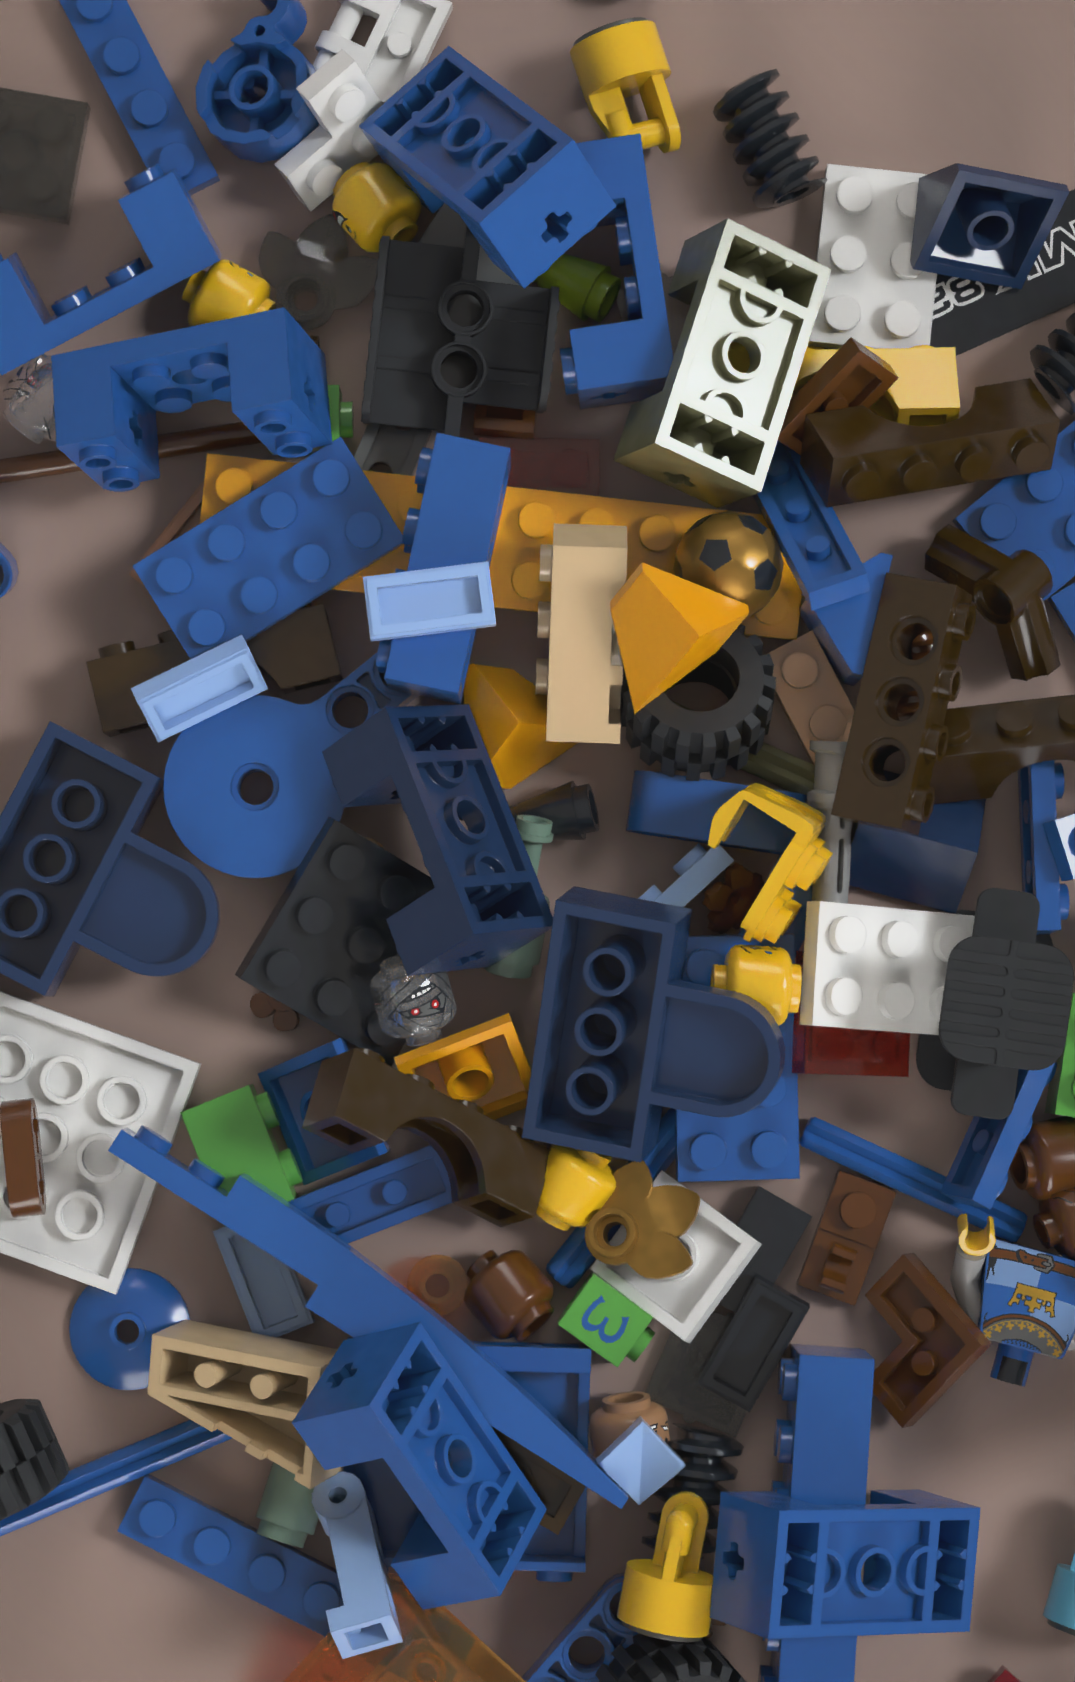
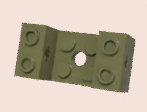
(711, 423)

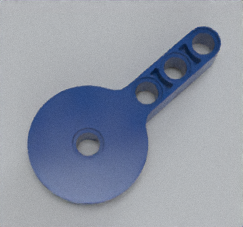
(271, 738)

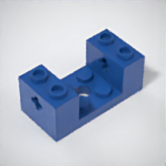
(492, 162)
(172, 239)
(633, 356)
(255, 361)
(404, 1404)
(798, 1565)

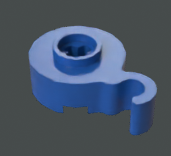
(257, 64)

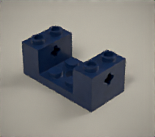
(482, 876)

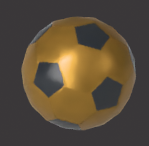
(732, 557)

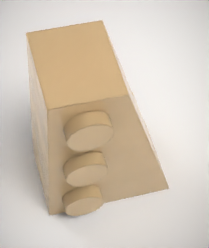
(584, 656)
(242, 1387)

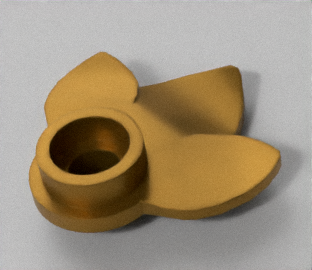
(652, 1222)

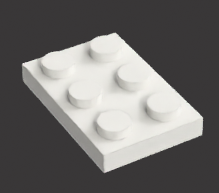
(868, 247)
(877, 966)

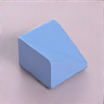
(640, 1461)

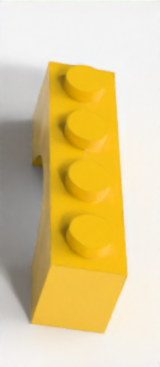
(920, 396)

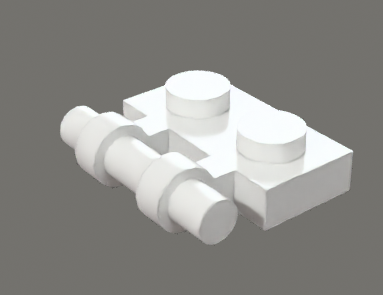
(397, 45)

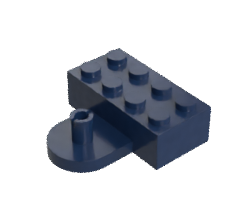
(86, 877)
(633, 1037)

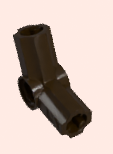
(1005, 593)

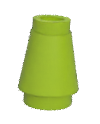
(583, 286)

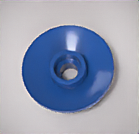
(94, 1321)

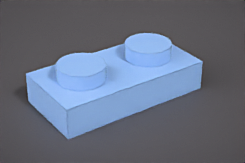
(695, 873)

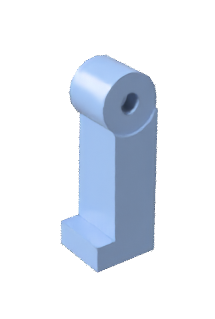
(369, 1611)

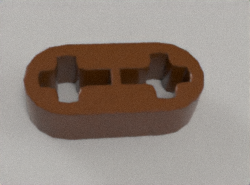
(23, 1158)

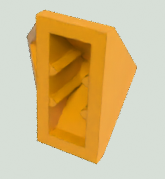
(668, 629)
(510, 722)

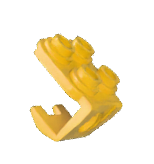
(798, 866)

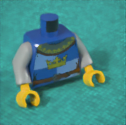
(1014, 1298)

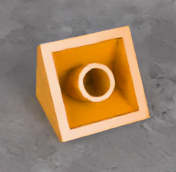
(476, 1066)

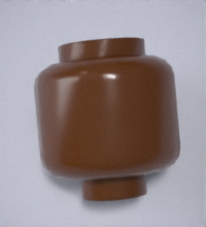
(1046, 1158)
(508, 1294)

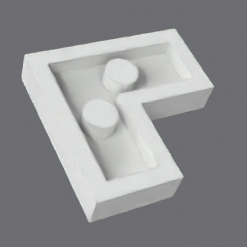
(340, 103)

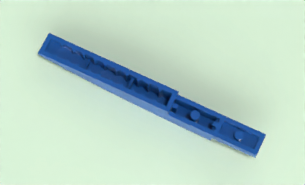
(363, 1297)

